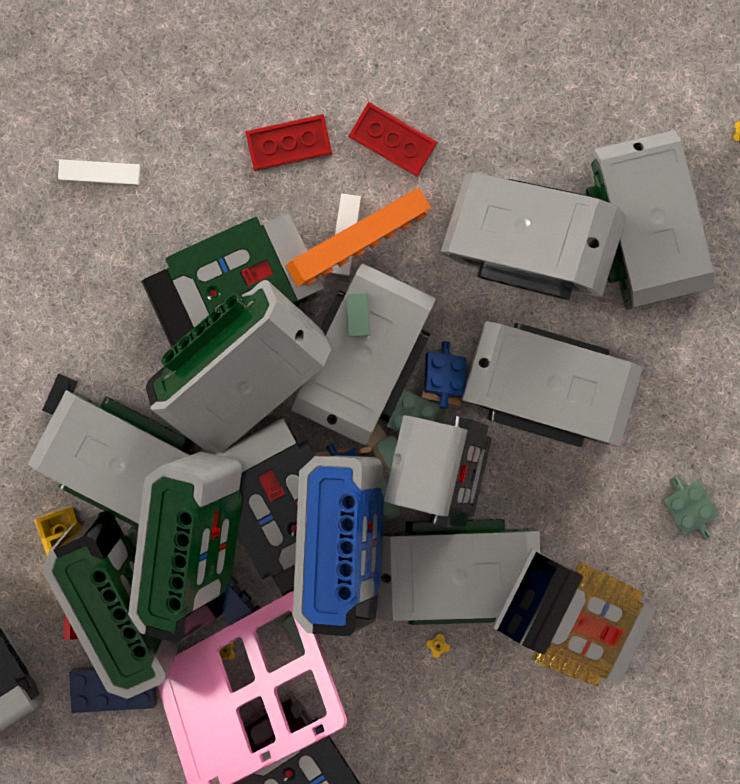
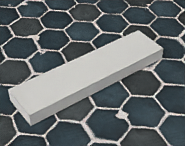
(99, 172)
(347, 217)

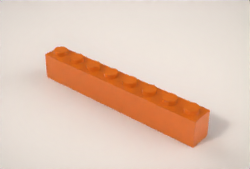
(357, 237)

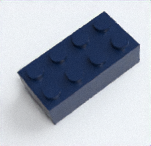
(237, 603)
(91, 696)

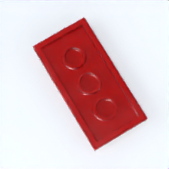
(392, 139)
(288, 142)

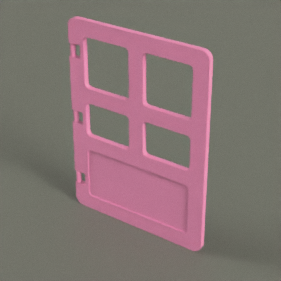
(207, 714)

